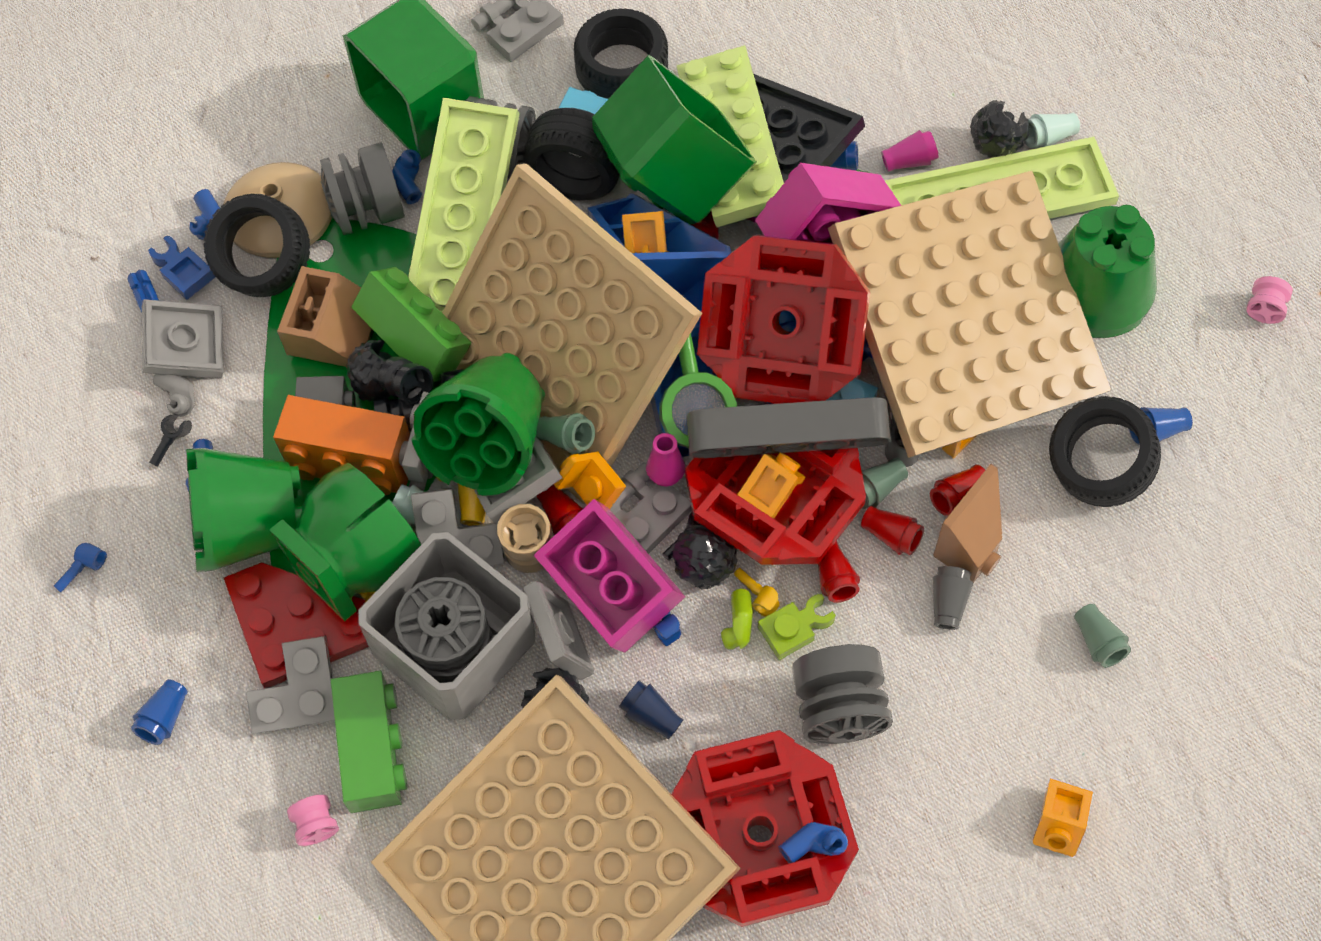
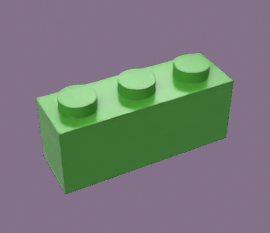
(410, 322)
(367, 741)

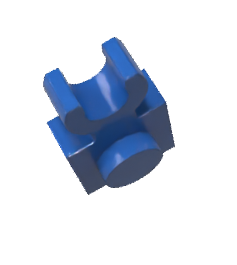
(182, 270)

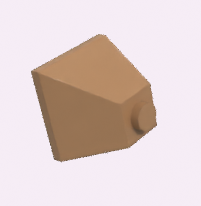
(974, 529)

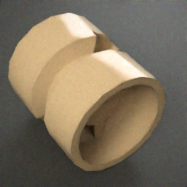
(521, 534)

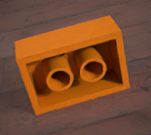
(327, 434)

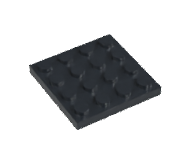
(805, 126)

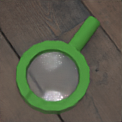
(690, 393)

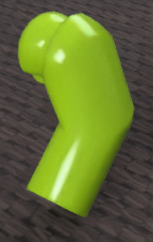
(741, 620)

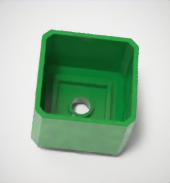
(406, 66)
(671, 142)

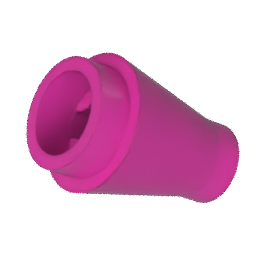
(911, 152)
(665, 461)

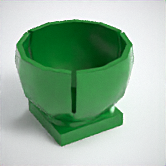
(342, 543)

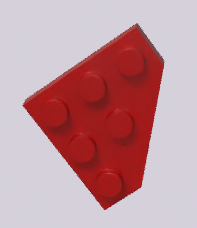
(282, 608)

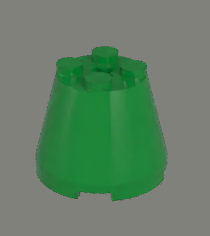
(1111, 268)
(480, 425)
(236, 505)

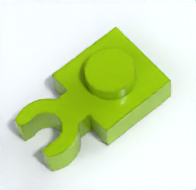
(792, 629)

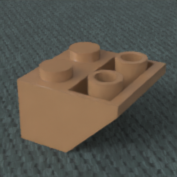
(320, 318)

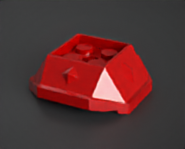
(742, 326)
(805, 524)
(776, 786)

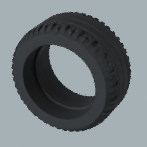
(611, 29)
(574, 176)
(220, 240)
(1092, 414)

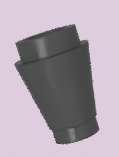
(950, 596)

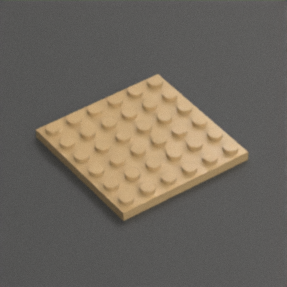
(571, 309)
(970, 312)
(555, 839)

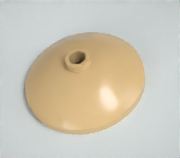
(292, 185)

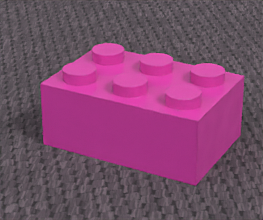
(820, 197)
(609, 576)

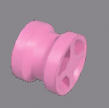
(1269, 300)
(312, 820)

